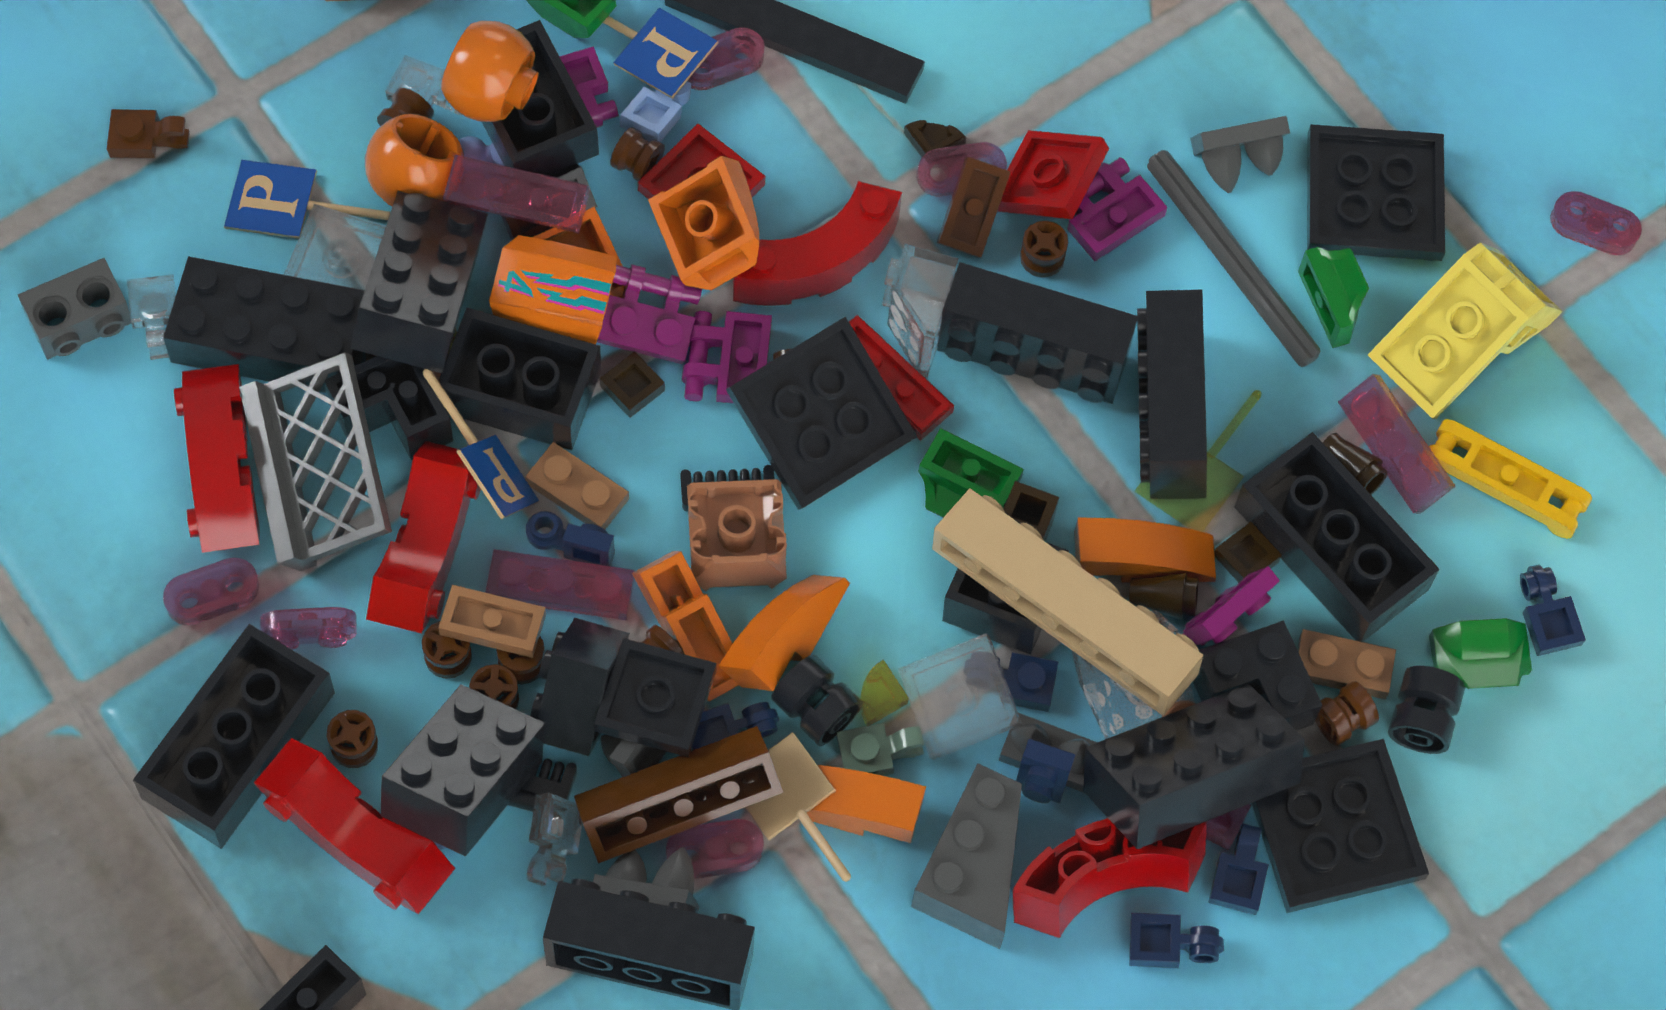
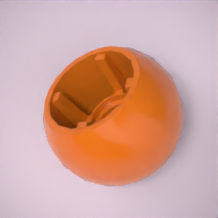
(489, 72)
(411, 157)

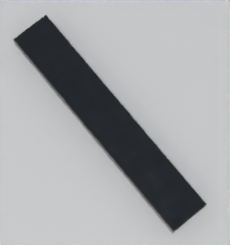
(814, 42)

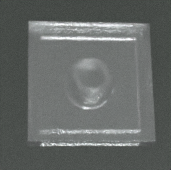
(336, 248)
(959, 696)

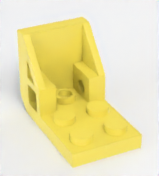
(1461, 327)

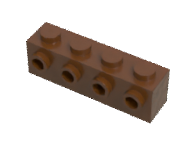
(678, 794)

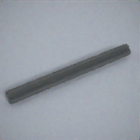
(1233, 258)

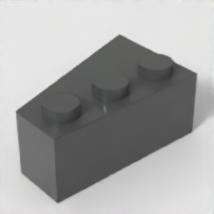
(973, 861)

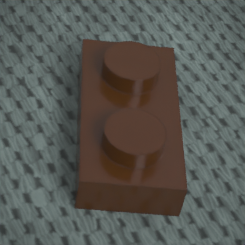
(973, 207)

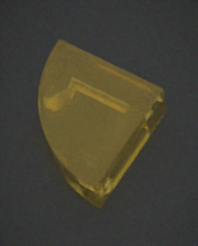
(881, 694)

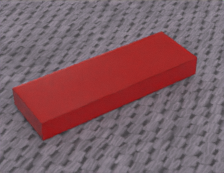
(915, 395)

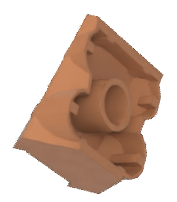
(737, 533)

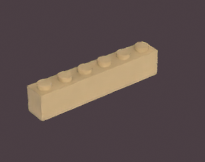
(1067, 601)

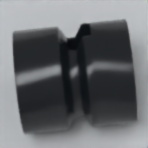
(804, 688)
(1426, 709)

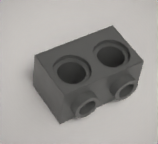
(71, 299)

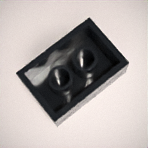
(553, 125)
(520, 378)
(462, 769)

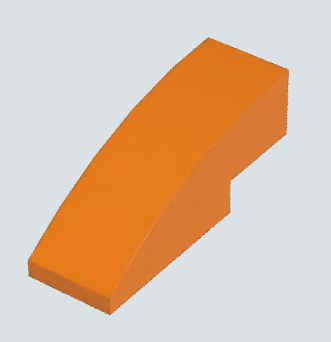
(1143, 549)
(686, 613)
(783, 632)
(869, 804)

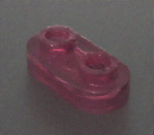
(723, 64)
(951, 161)
(1596, 223)
(210, 589)
(324, 625)
(714, 843)

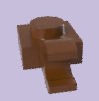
(141, 131)

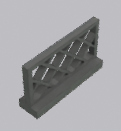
(283, 482)

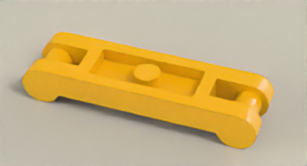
(1510, 478)

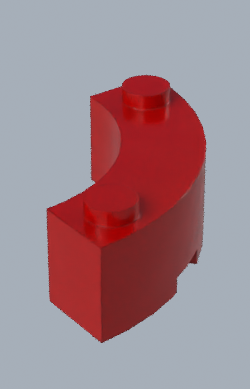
(824, 257)
(216, 442)
(416, 566)
(327, 809)
(1099, 864)

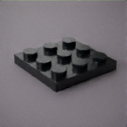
(1376, 192)
(821, 413)
(1340, 829)

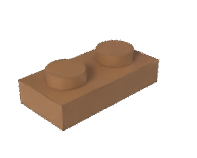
(577, 487)
(492, 621)
(1339, 661)

